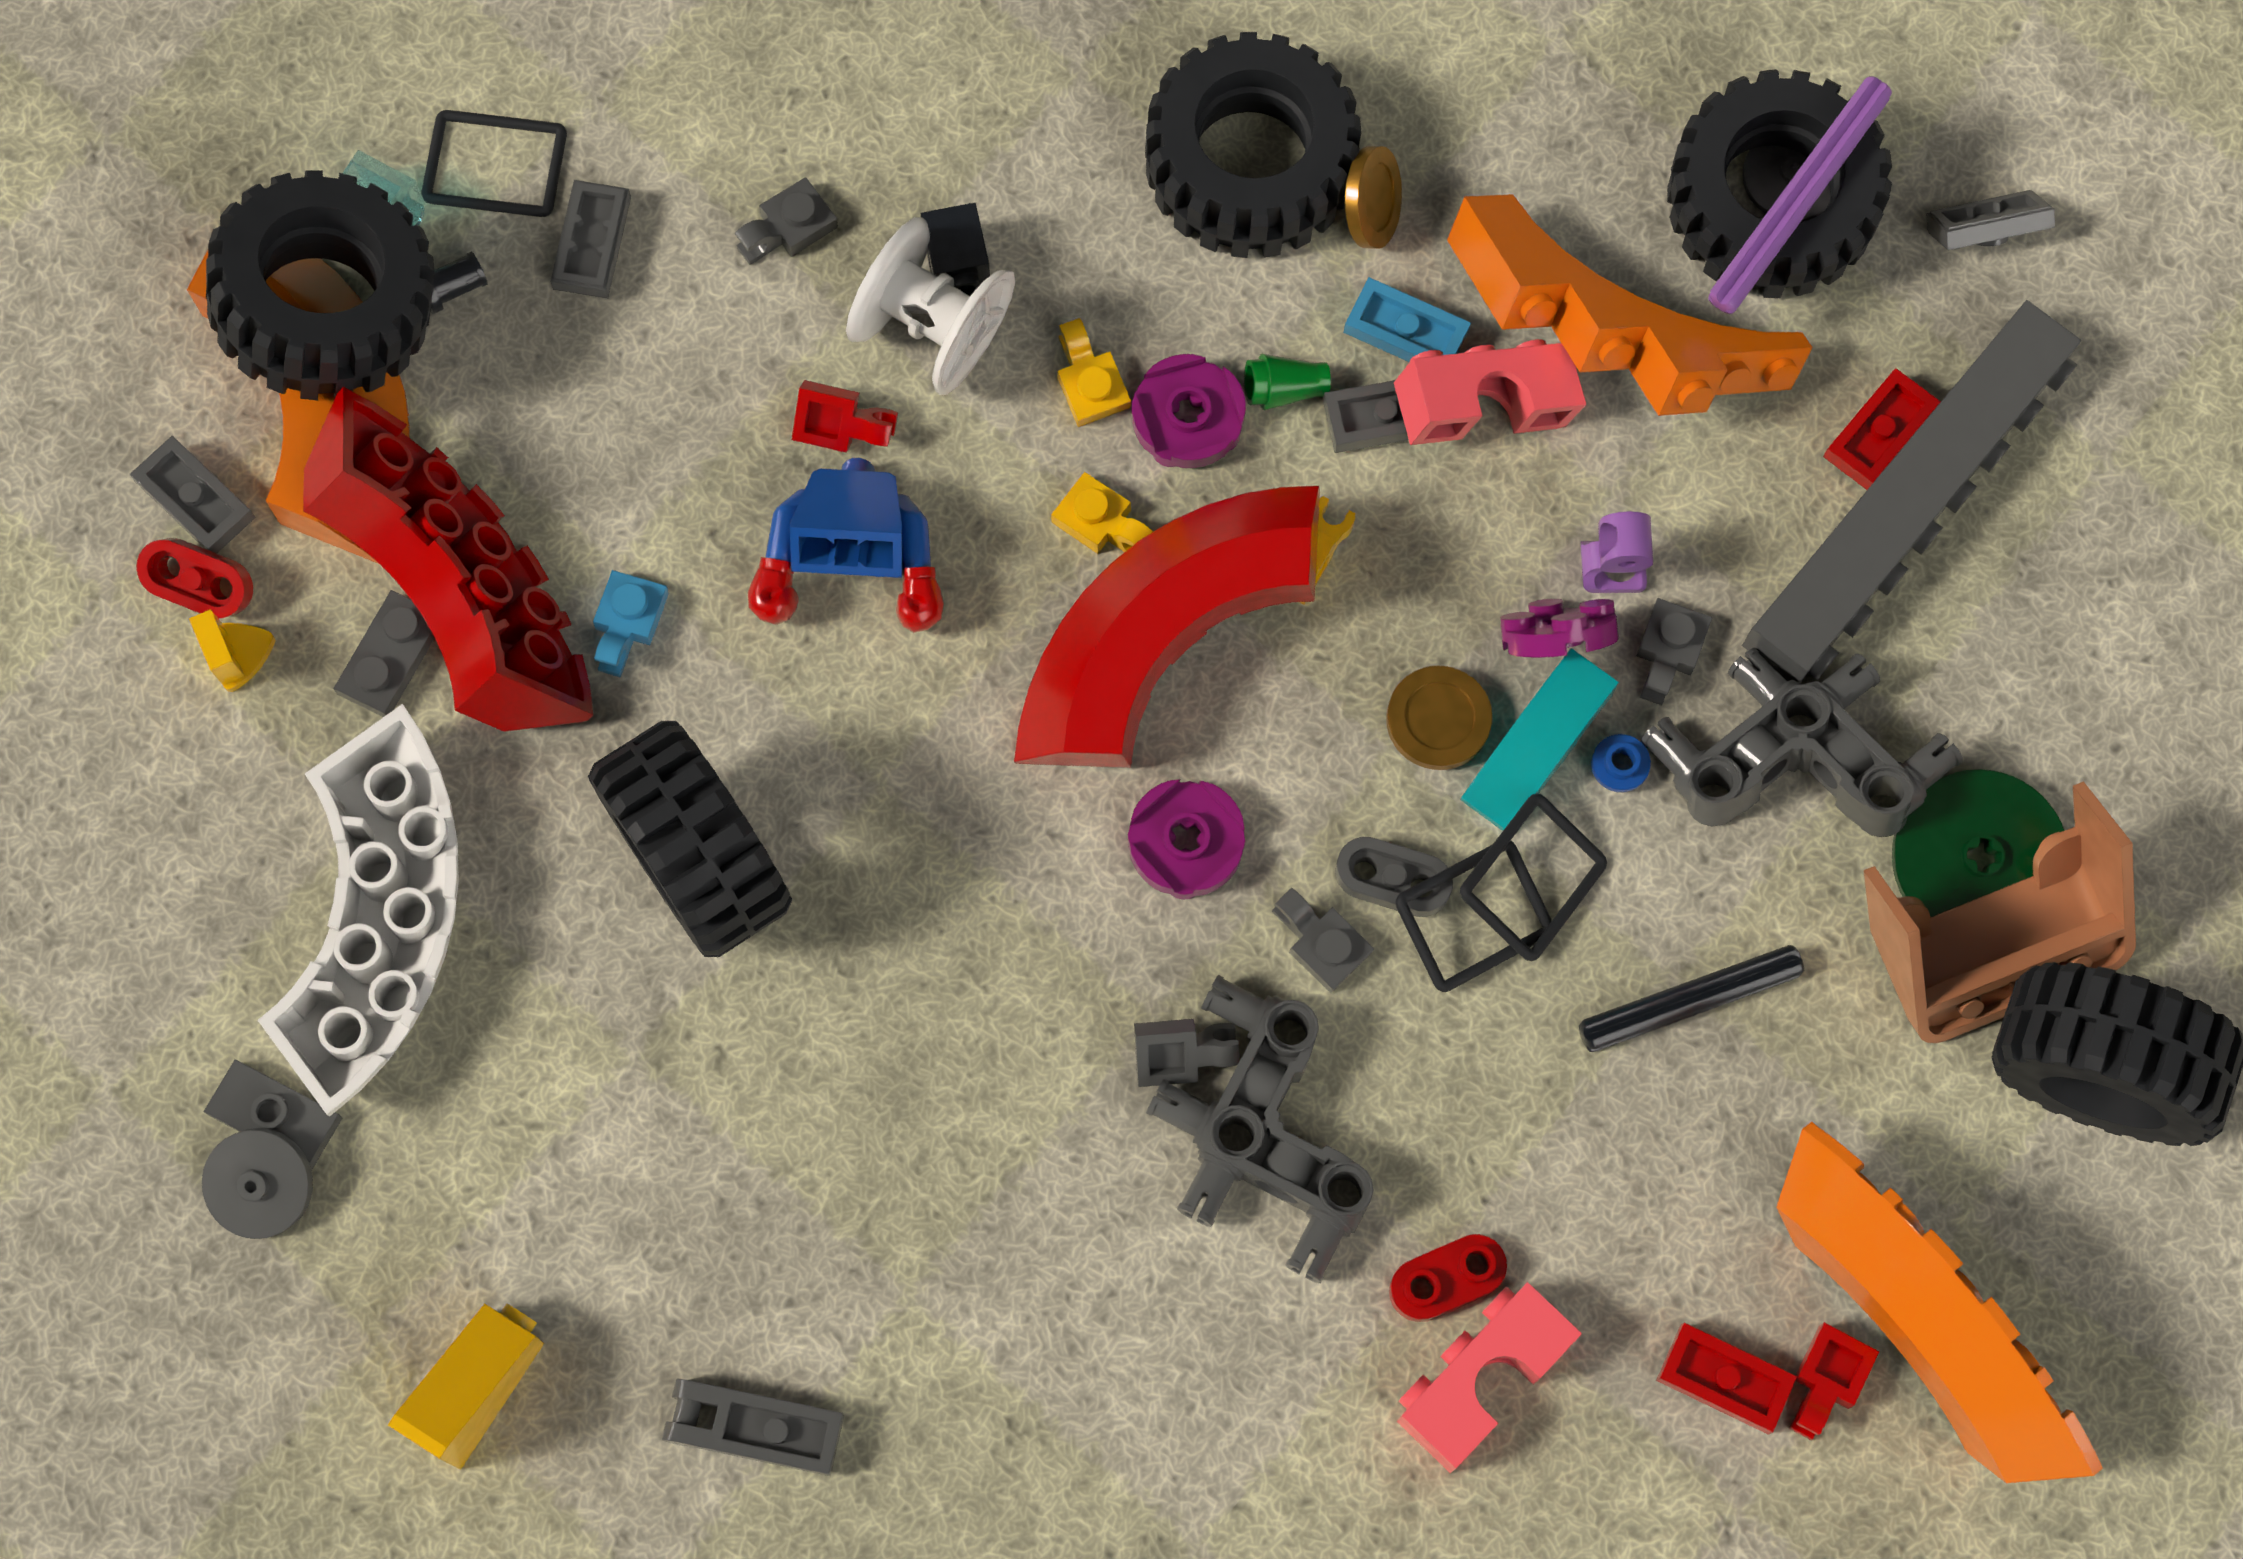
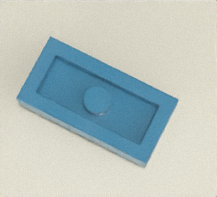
(1403, 323)

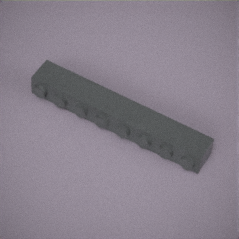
(1912, 493)

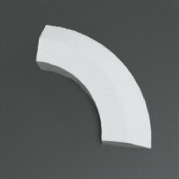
(386, 915)

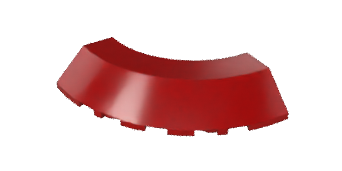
(453, 564)
(1152, 610)

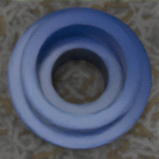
(1614, 778)

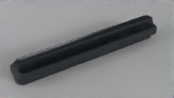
(1691, 998)

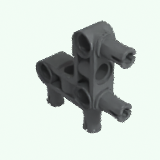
(1831, 749)
(1276, 1158)

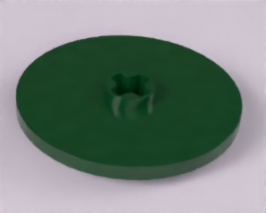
(1955, 819)

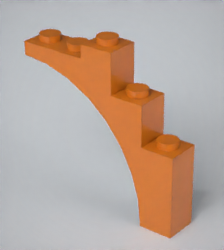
(1606, 328)

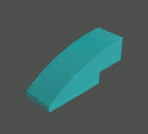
(1540, 739)

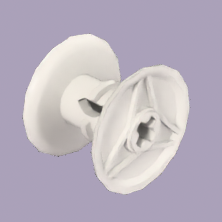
(900, 286)

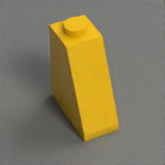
(469, 1384)

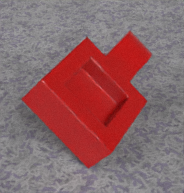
(830, 418)
(1834, 1372)

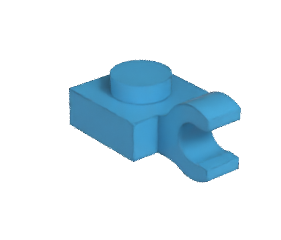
(626, 614)

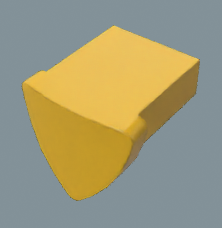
(232, 649)

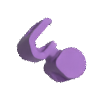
(1621, 548)

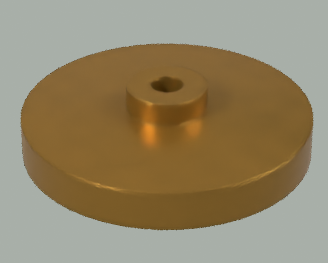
(1373, 197)
(1439, 717)

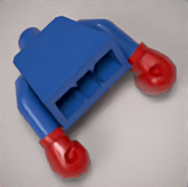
(848, 526)

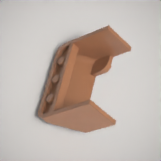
(1965, 962)

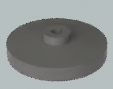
(257, 1183)

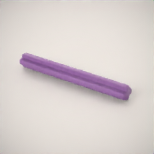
(1800, 195)

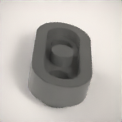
(1395, 871)

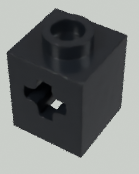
(957, 246)

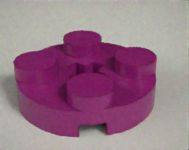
(1204, 385)
(1552, 628)
(1188, 805)

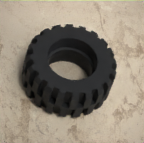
(1259, 79)
(1790, 116)
(330, 222)
(690, 838)
(2119, 1053)

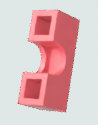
(1531, 381)
(1522, 1334)

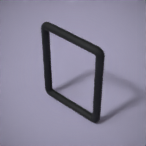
(485, 204)
(1445, 876)
(1570, 905)

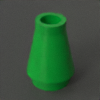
(1283, 380)

